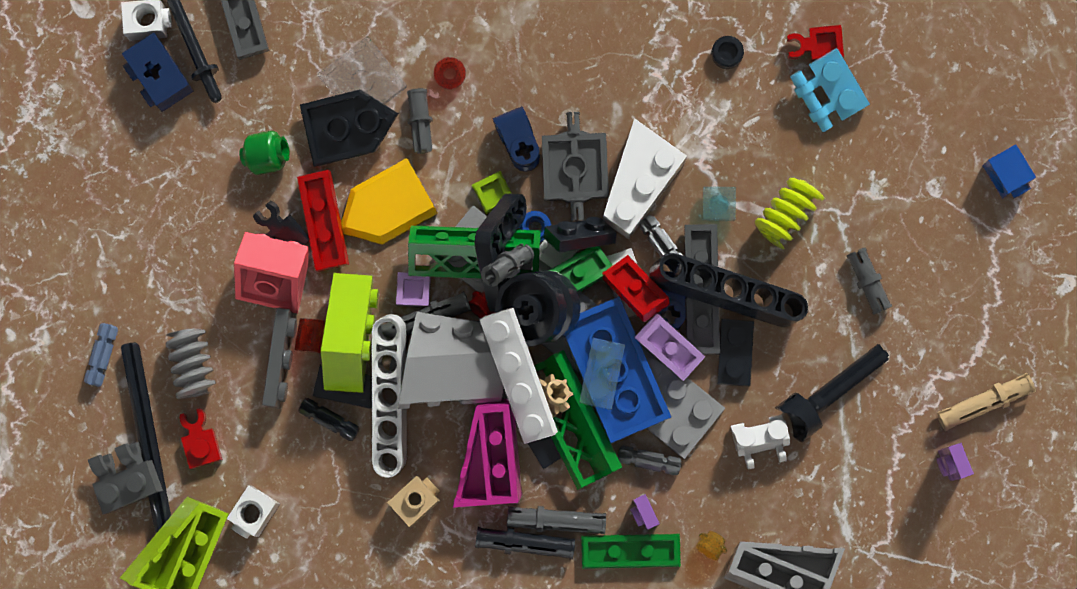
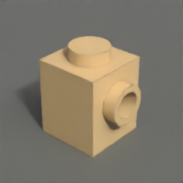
(415, 500)

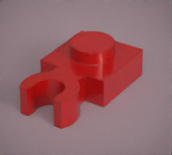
(819, 43)
(201, 445)

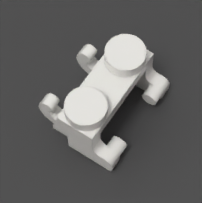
(761, 438)

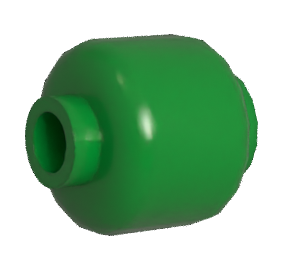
(264, 152)

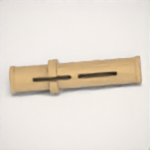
(997, 397)

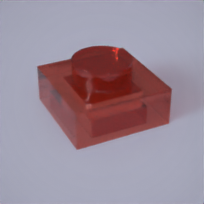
(310, 335)

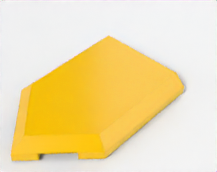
(387, 205)

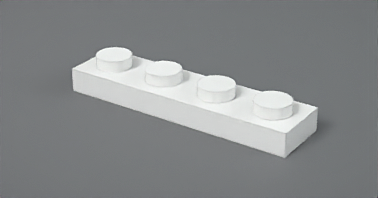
(518, 375)

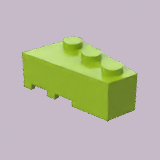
(347, 332)
(179, 549)

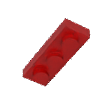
(323, 220)

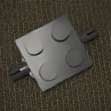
(575, 166)

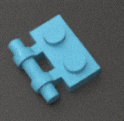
(839, 85)

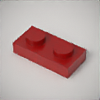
(636, 288)

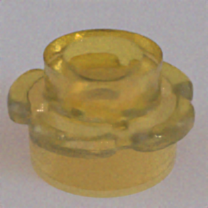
(711, 545)

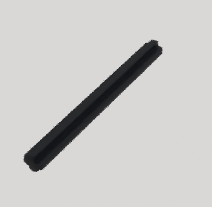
(145, 428)

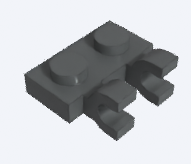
(127, 486)

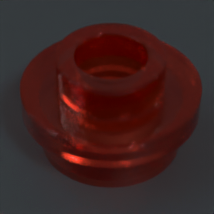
(449, 63)

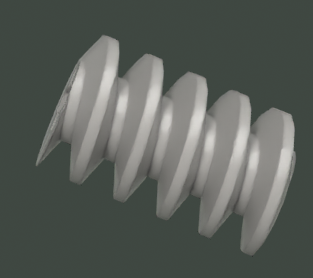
(190, 363)

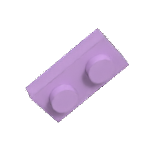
(669, 346)

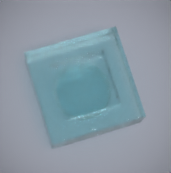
(719, 203)

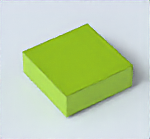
(490, 191)

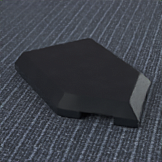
(345, 126)

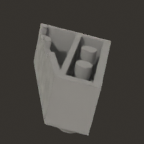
(783, 566)

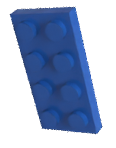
(637, 395)

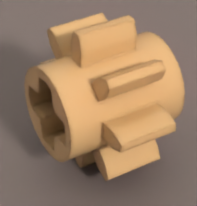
(556, 394)

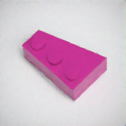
(491, 458)

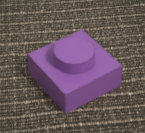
(644, 513)

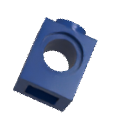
(1010, 172)

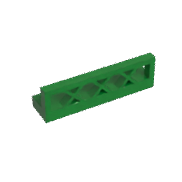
(458, 242)
(583, 423)

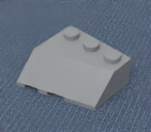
(449, 363)

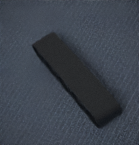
(743, 290)

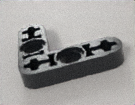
(495, 234)

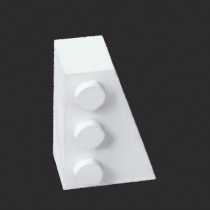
(641, 179)

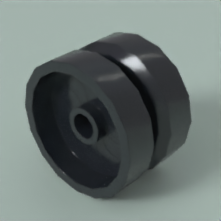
(543, 304)

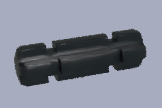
(328, 419)

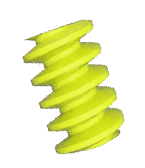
(787, 210)

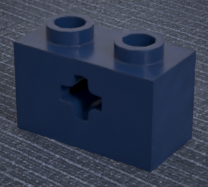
(146, 57)

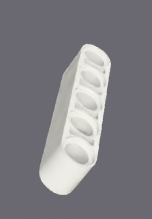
(381, 409)

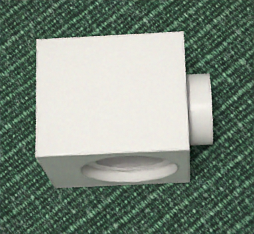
(134, 11)
(266, 506)

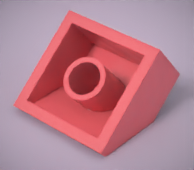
(270, 271)

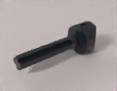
(804, 412)

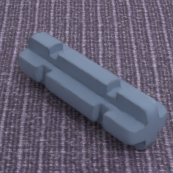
(100, 354)

